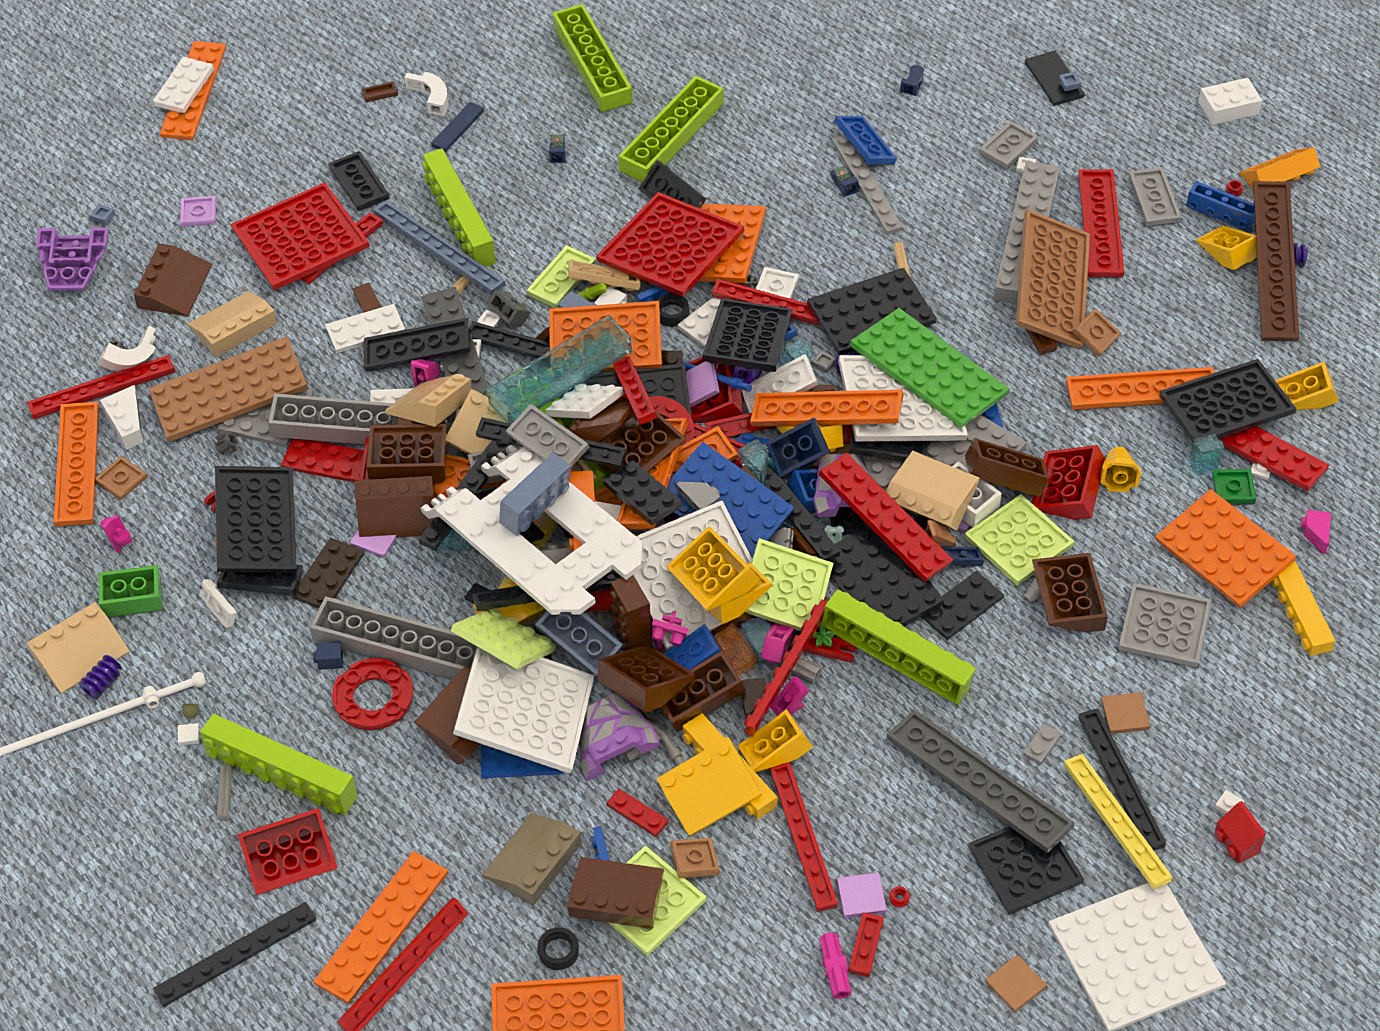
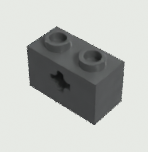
(508, 308)

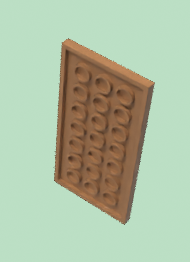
(1052, 278)
(227, 389)

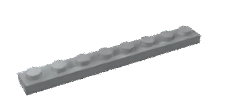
(868, 185)

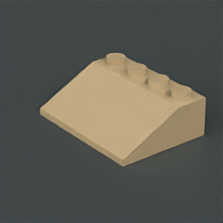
(233, 323)
(432, 400)
(463, 430)
(933, 490)
(76, 646)

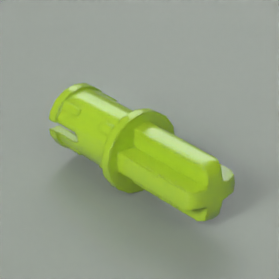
(593, 291)

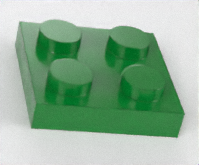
(1234, 485)

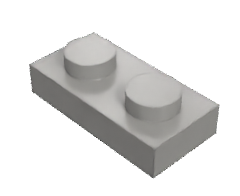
(1042, 744)

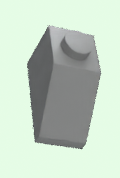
(698, 494)

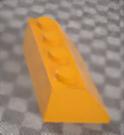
(1283, 167)

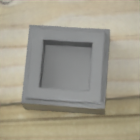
(823, 361)

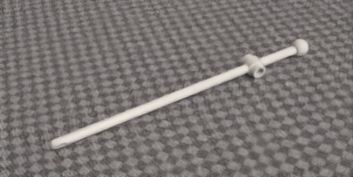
(149, 697)

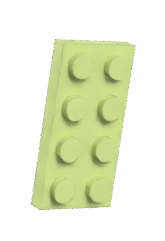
(554, 281)

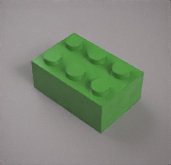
(130, 591)

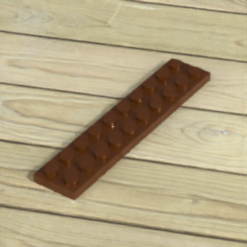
(1275, 261)

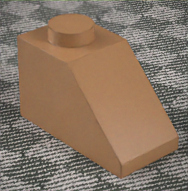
(940, 534)

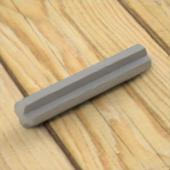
(224, 792)

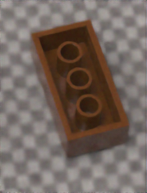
(1006, 467)
(630, 613)
(711, 688)

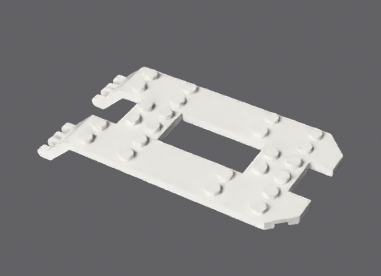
(554, 586)

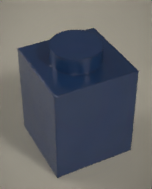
(328, 655)

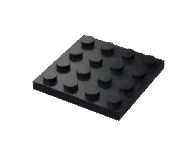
(1023, 871)

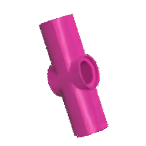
(835, 965)

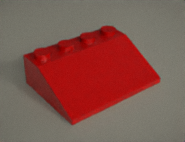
(722, 405)
(1071, 482)
(287, 851)

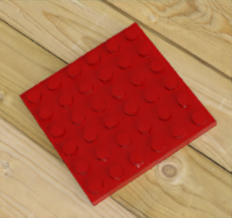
(299, 236)
(670, 244)

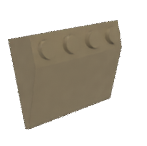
(534, 857)

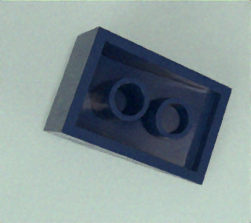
(798, 448)

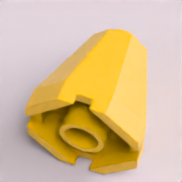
(1120, 469)

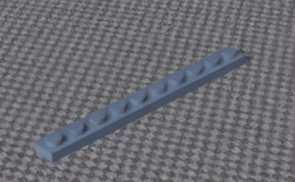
(439, 247)

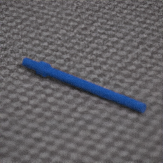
(734, 383)

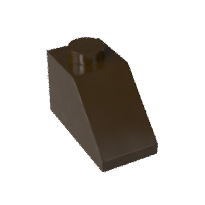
(754, 690)

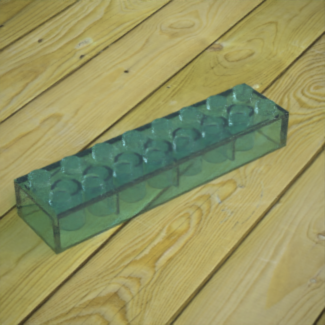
(560, 369)

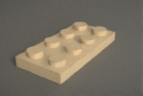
(600, 274)

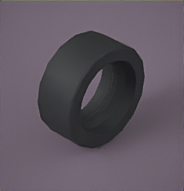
(673, 299)
(558, 963)

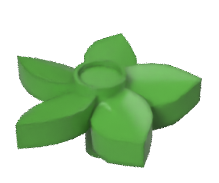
(823, 637)

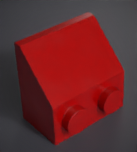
(1240, 833)

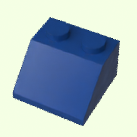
(803, 484)

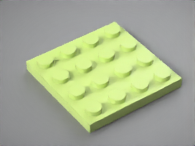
(1016, 537)
(796, 582)
(504, 638)
(675, 905)

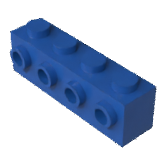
(1221, 206)

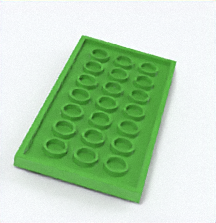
(929, 367)

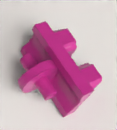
(116, 532)
(678, 632)

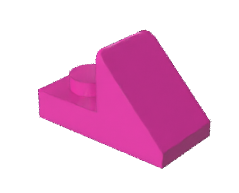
(790, 697)

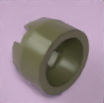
(190, 710)

